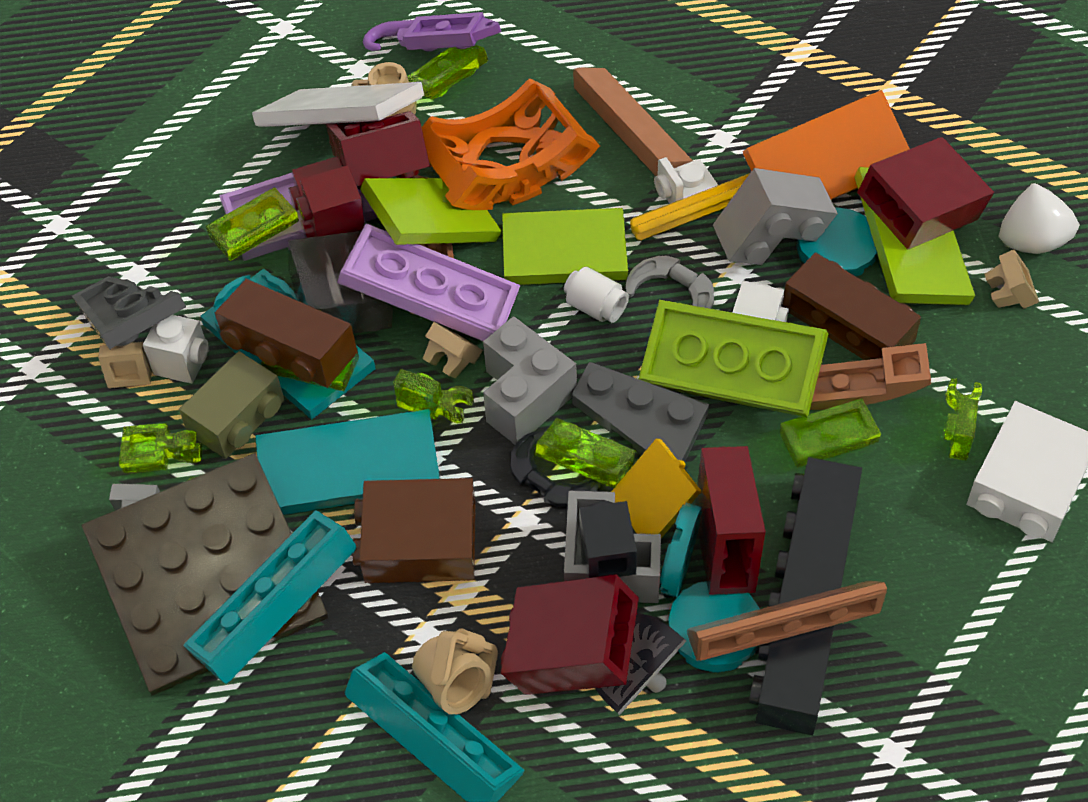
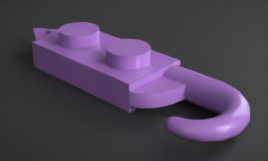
(434, 31)

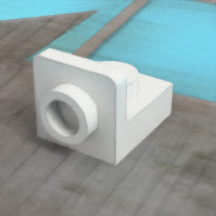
(683, 180)

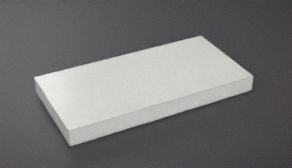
(338, 104)

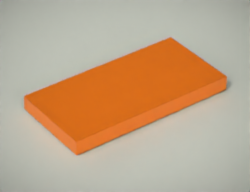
(834, 144)

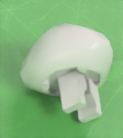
(1038, 222)

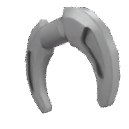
(664, 266)

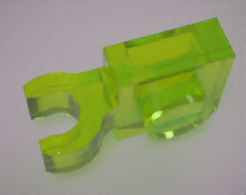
(422, 392)
(962, 425)
(151, 446)

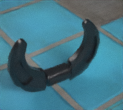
(525, 471)

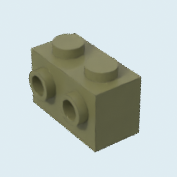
(232, 404)

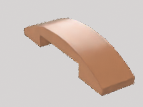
(874, 380)

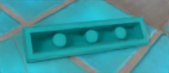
(271, 596)
(437, 739)

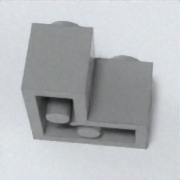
(772, 208)
(530, 379)
(647, 578)

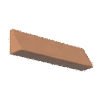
(627, 118)
(786, 619)

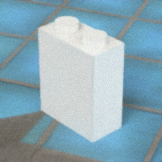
(1031, 472)

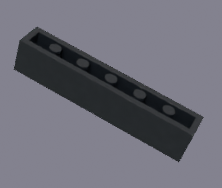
(815, 564)

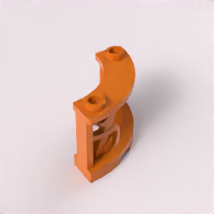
(478, 184)

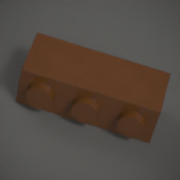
(848, 309)
(286, 333)

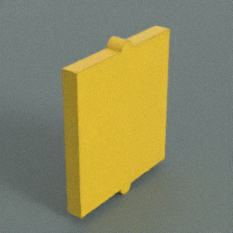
(656, 490)

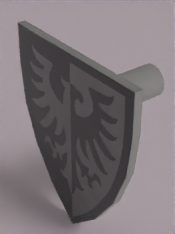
(651, 649)

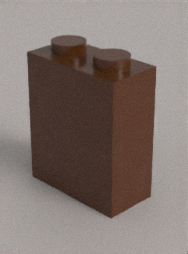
(416, 530)

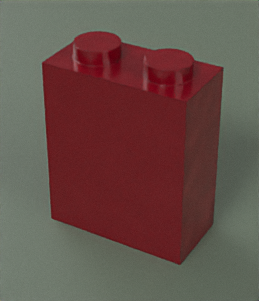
(924, 192)
(730, 520)
(570, 635)

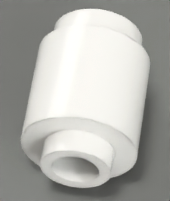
(595, 295)

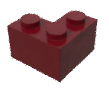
(380, 147)
(326, 198)

